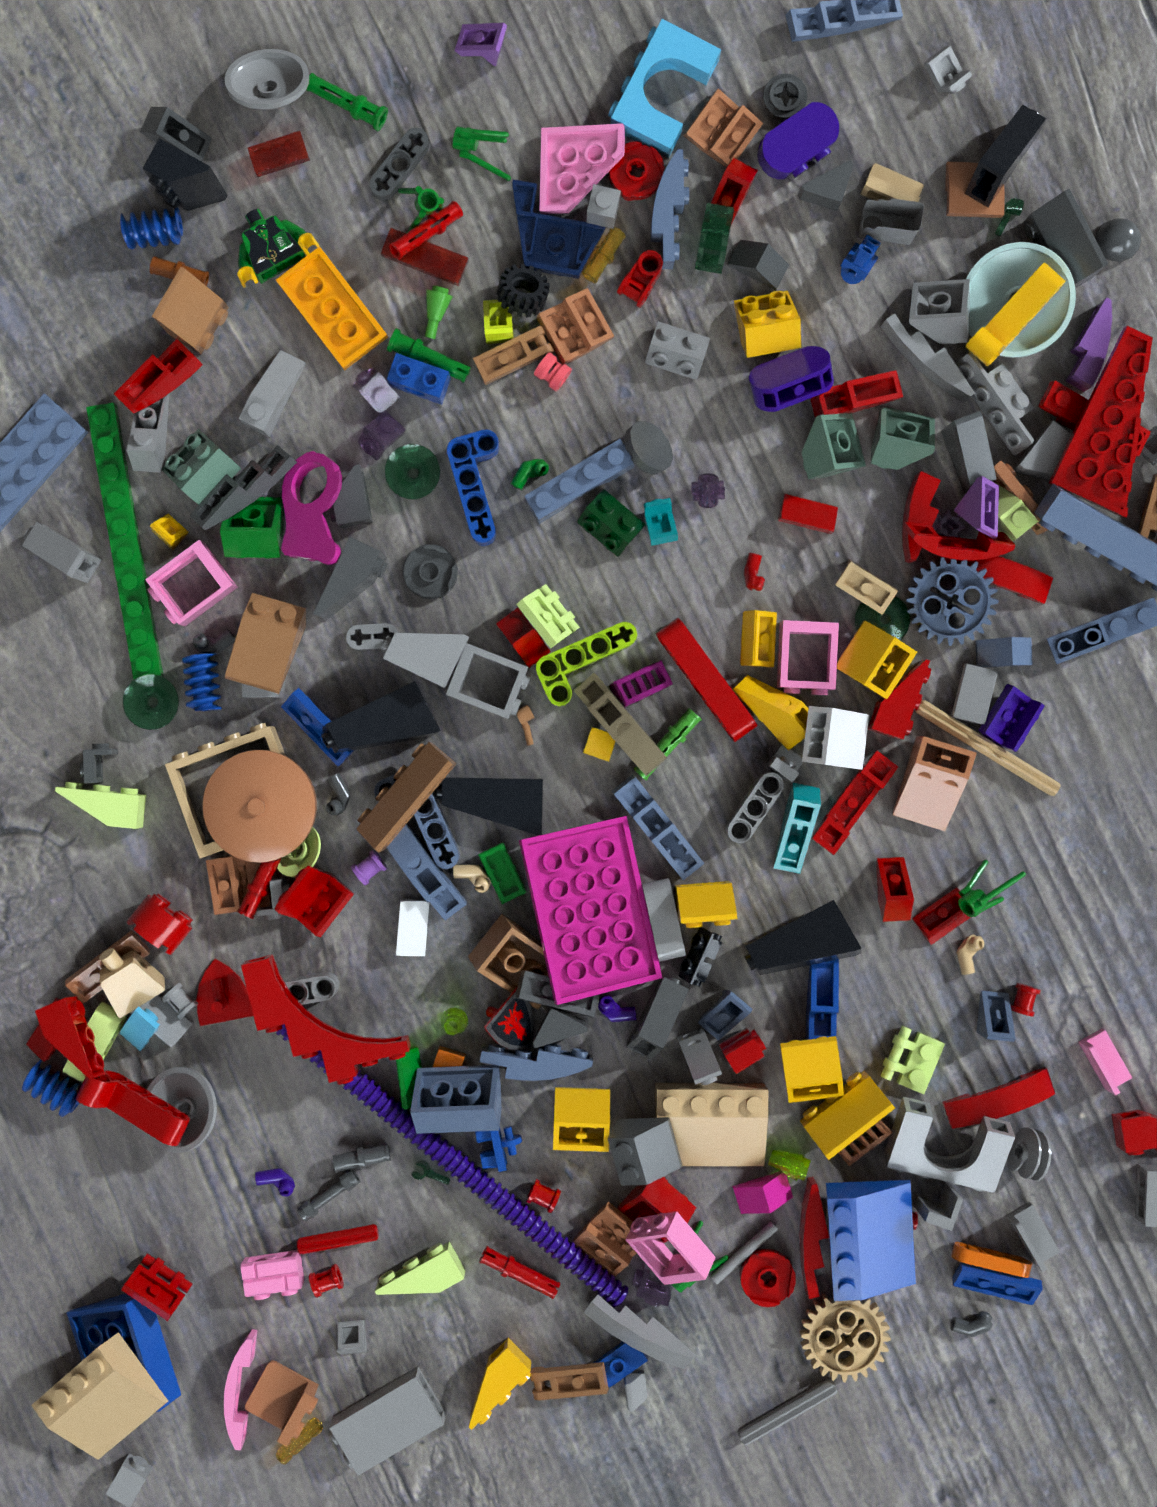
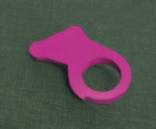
(306, 527)

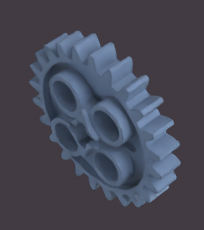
(966, 578)

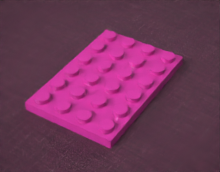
(590, 909)

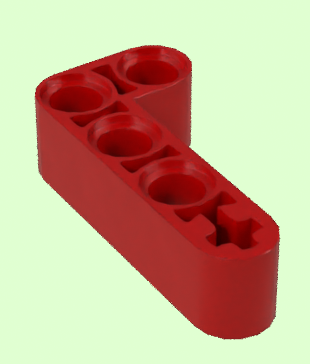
(135, 1105)

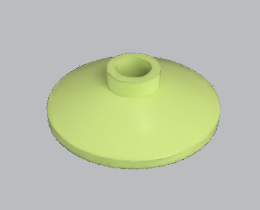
(302, 857)

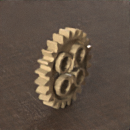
(862, 1352)

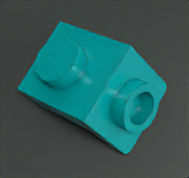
(660, 521)

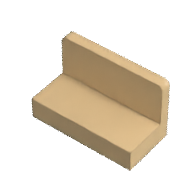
(888, 184)
(866, 587)

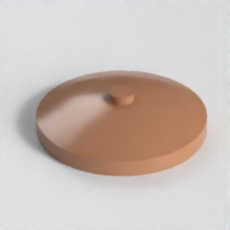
(259, 806)

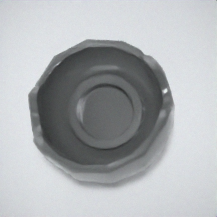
(1118, 239)

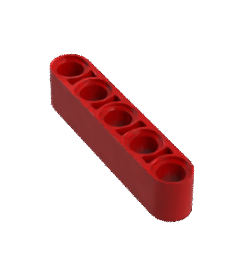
(706, 679)

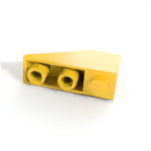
(777, 710)
(503, 1371)

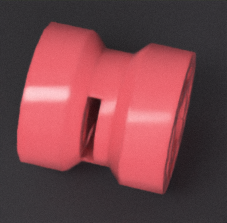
(552, 371)

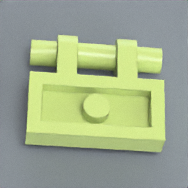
(548, 615)
(919, 1063)

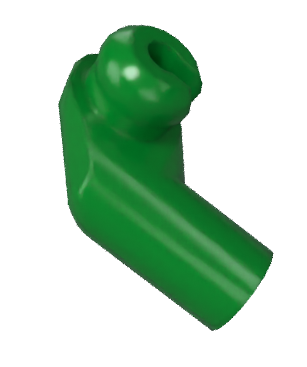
(527, 470)

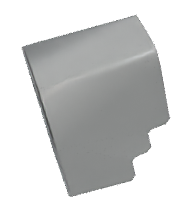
(895, 207)

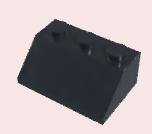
(182, 178)

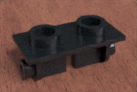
(703, 945)

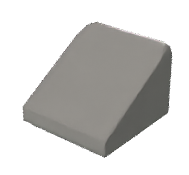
(351, 1337)
(635, 1390)

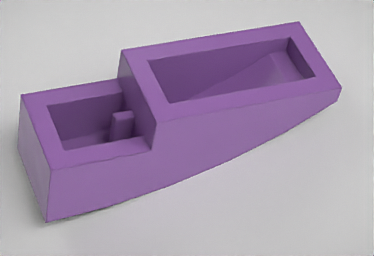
(1092, 347)

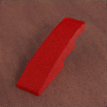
(812, 1229)

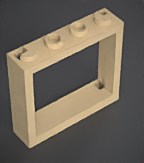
(207, 751)

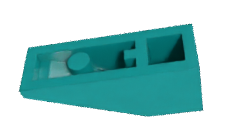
(797, 827)

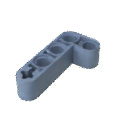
(424, 820)

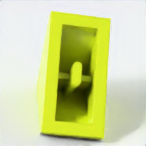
(497, 322)

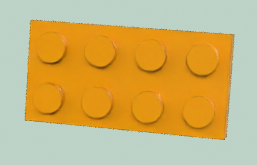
(332, 308)

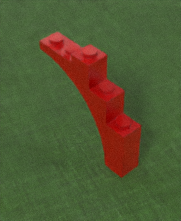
(341, 1051)

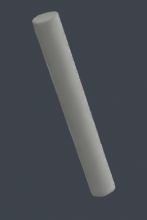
(744, 1252)

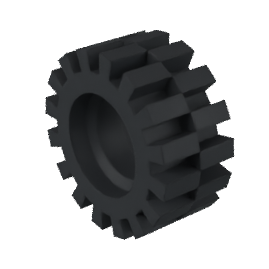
(524, 279)

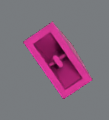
(763, 1193)

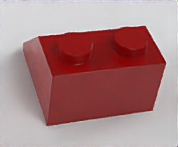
(656, 1199)

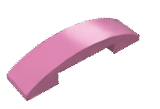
(237, 1420)

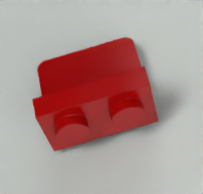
(314, 899)

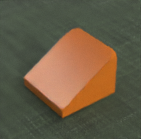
(448, 1058)

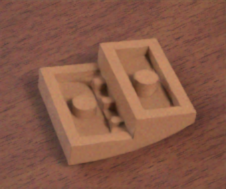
(723, 128)
(958, 203)
(575, 326)
(229, 881)
(605, 1239)

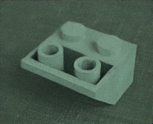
(199, 466)

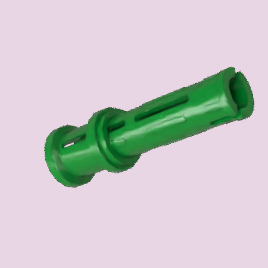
(357, 110)
(416, 350)

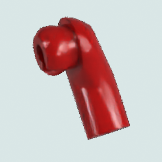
(750, 572)

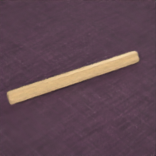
(988, 748)

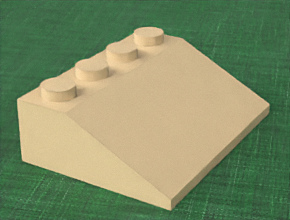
(716, 1121)
(101, 1399)

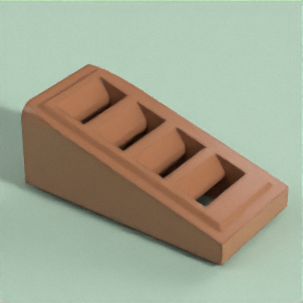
(867, 1145)

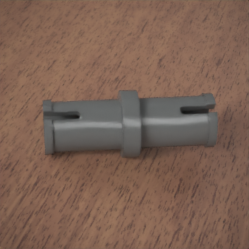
(361, 1158)

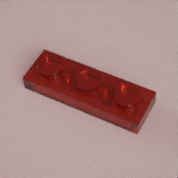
(429, 259)

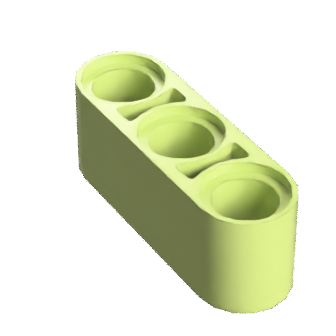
(106, 1028)

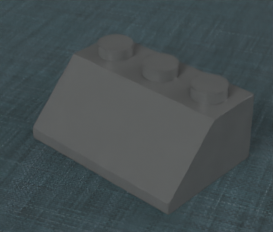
(1064, 230)

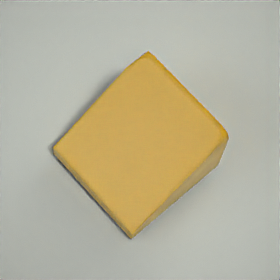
(599, 744)

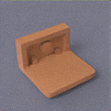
(283, 1400)

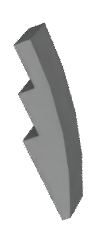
(935, 366)
(648, 1338)

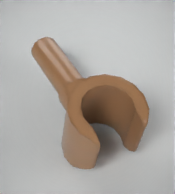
(524, 715)

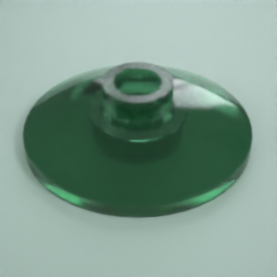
(407, 458)
(898, 618)
(137, 704)

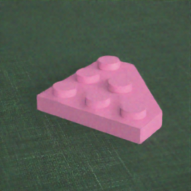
(574, 161)

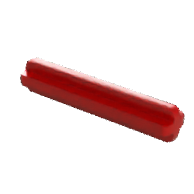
(337, 1239)

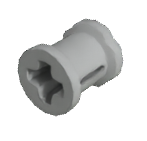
(179, 1001)

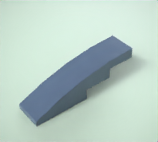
(840, 17)
(658, 827)

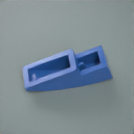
(822, 1000)

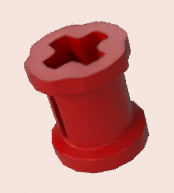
(1025, 999)
(543, 1196)
(326, 1280)

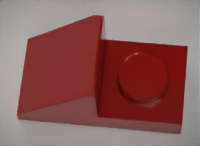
(523, 637)

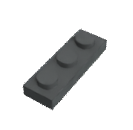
(537, 989)

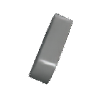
(369, 629)

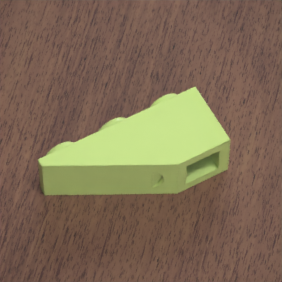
(112, 808)
(428, 1274)

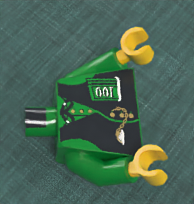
(270, 247)

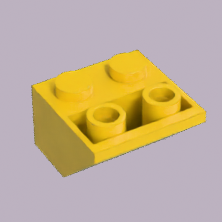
(768, 323)
(875, 659)
(705, 903)
(812, 1069)
(581, 1119)

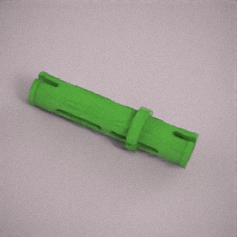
(674, 736)

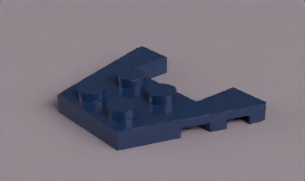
(552, 242)

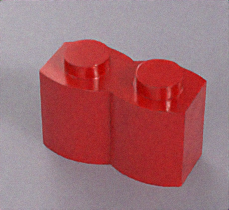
(743, 1049)

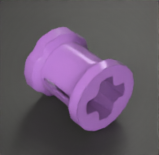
(369, 867)

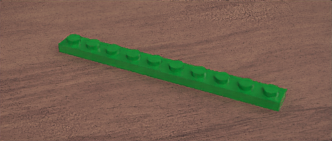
(124, 540)

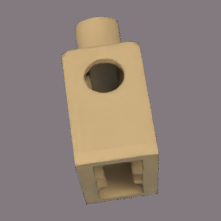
(129, 981)

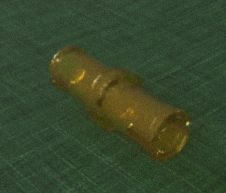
(603, 255)

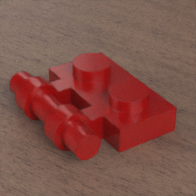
(155, 1292)

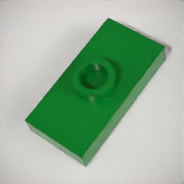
(502, 873)

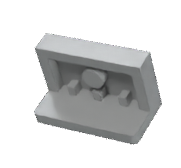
(677, 350)

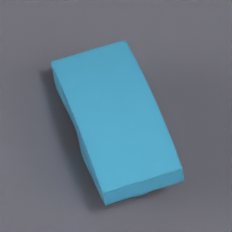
(140, 1027)

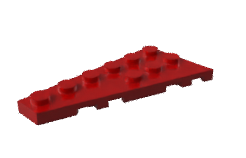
(1105, 440)

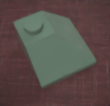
(901, 438)
(832, 446)

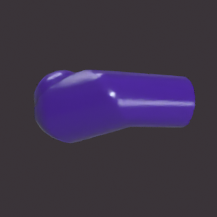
(614, 1012)
(279, 1178)

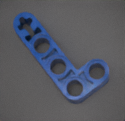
(474, 491)

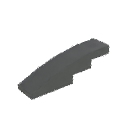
(234, 495)

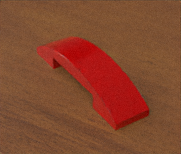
(959, 548)
(1015, 577)
(853, 802)
(1000, 1100)

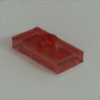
(278, 154)

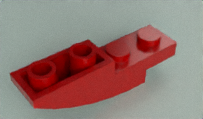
(1069, 406)

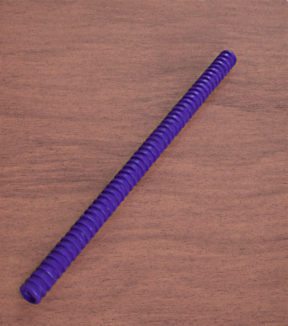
(484, 1187)

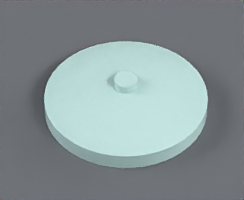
(1001, 275)

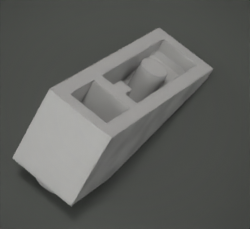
(272, 393)

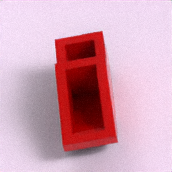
(158, 377)
(858, 394)
(918, 510)

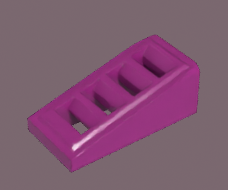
(618, 691)

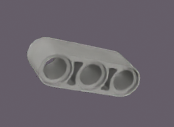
(766, 801)
(664, 919)
(311, 987)

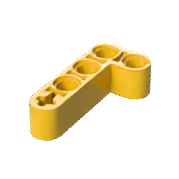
(1015, 314)

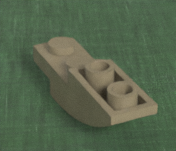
(620, 724)

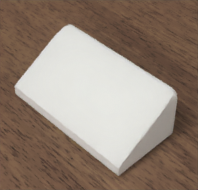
(412, 927)

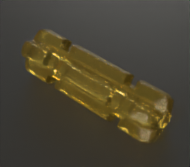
(312, 1429)

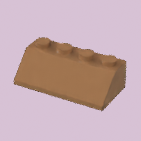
(405, 797)

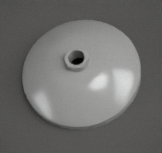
(267, 79)
(182, 1089)

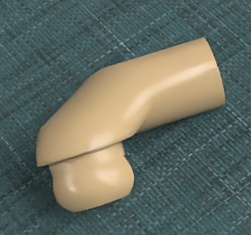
(475, 874)
(966, 951)

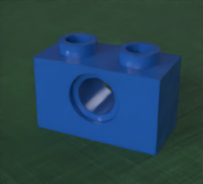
(419, 378)

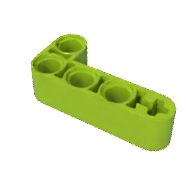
(588, 657)

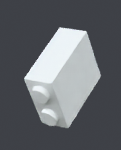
(835, 737)

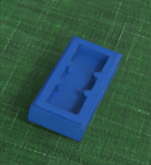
(621, 1362)

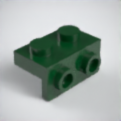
(610, 522)

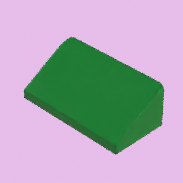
(407, 1073)

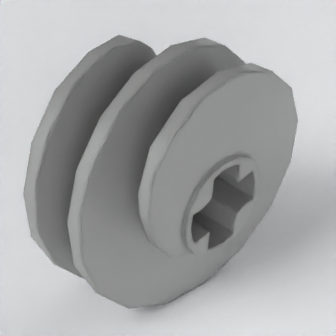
(1030, 1154)

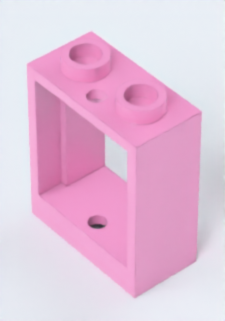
(158, 591)
(808, 628)
(688, 1266)

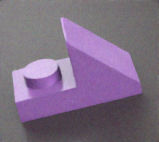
(481, 40)

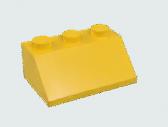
(846, 1117)

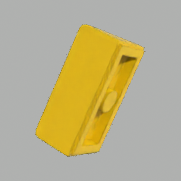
(758, 638)

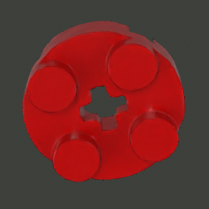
(637, 187)
(778, 1289)

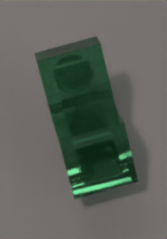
(714, 238)

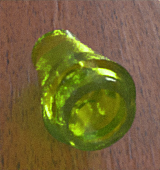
(456, 1015)
(790, 1164)

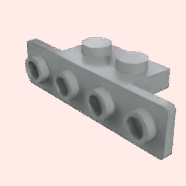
(999, 400)

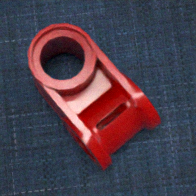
(638, 282)

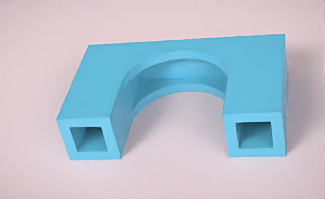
(667, 50)

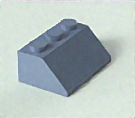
(457, 1099)

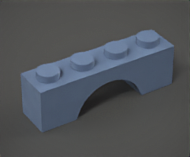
(578, 480)

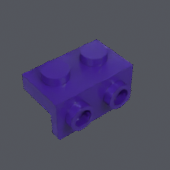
(1011, 718)

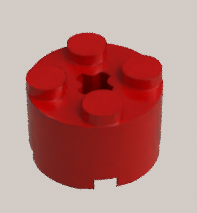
(159, 923)

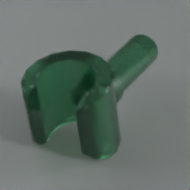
(1012, 207)
(429, 1173)

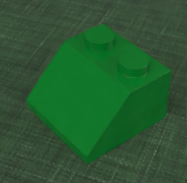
(255, 530)

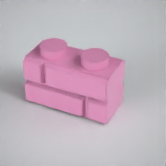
(272, 1274)

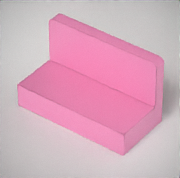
(1105, 1060)

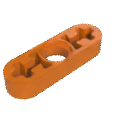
(991, 1259)

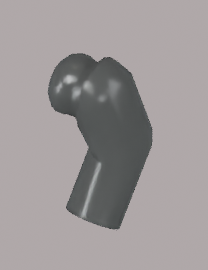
(213, 645)
(340, 796)
(974, 1328)

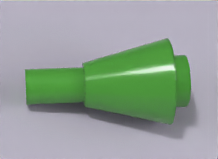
(437, 304)

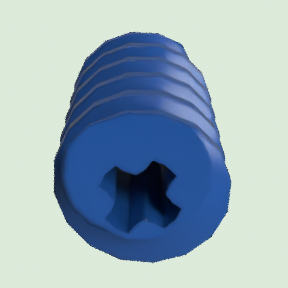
(152, 229)
(201, 682)
(51, 1089)

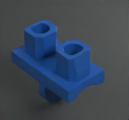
(859, 260)
(497, 1156)

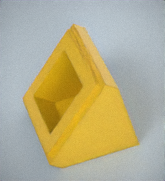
(169, 530)

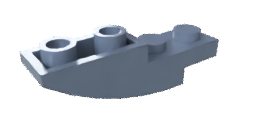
(670, 200)
(1103, 630)
(425, 874)
(547, 1065)

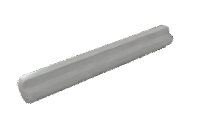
(787, 1411)

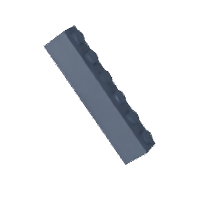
(1099, 534)

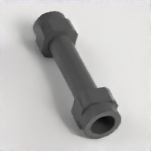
(347, 1181)

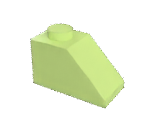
(1013, 515)

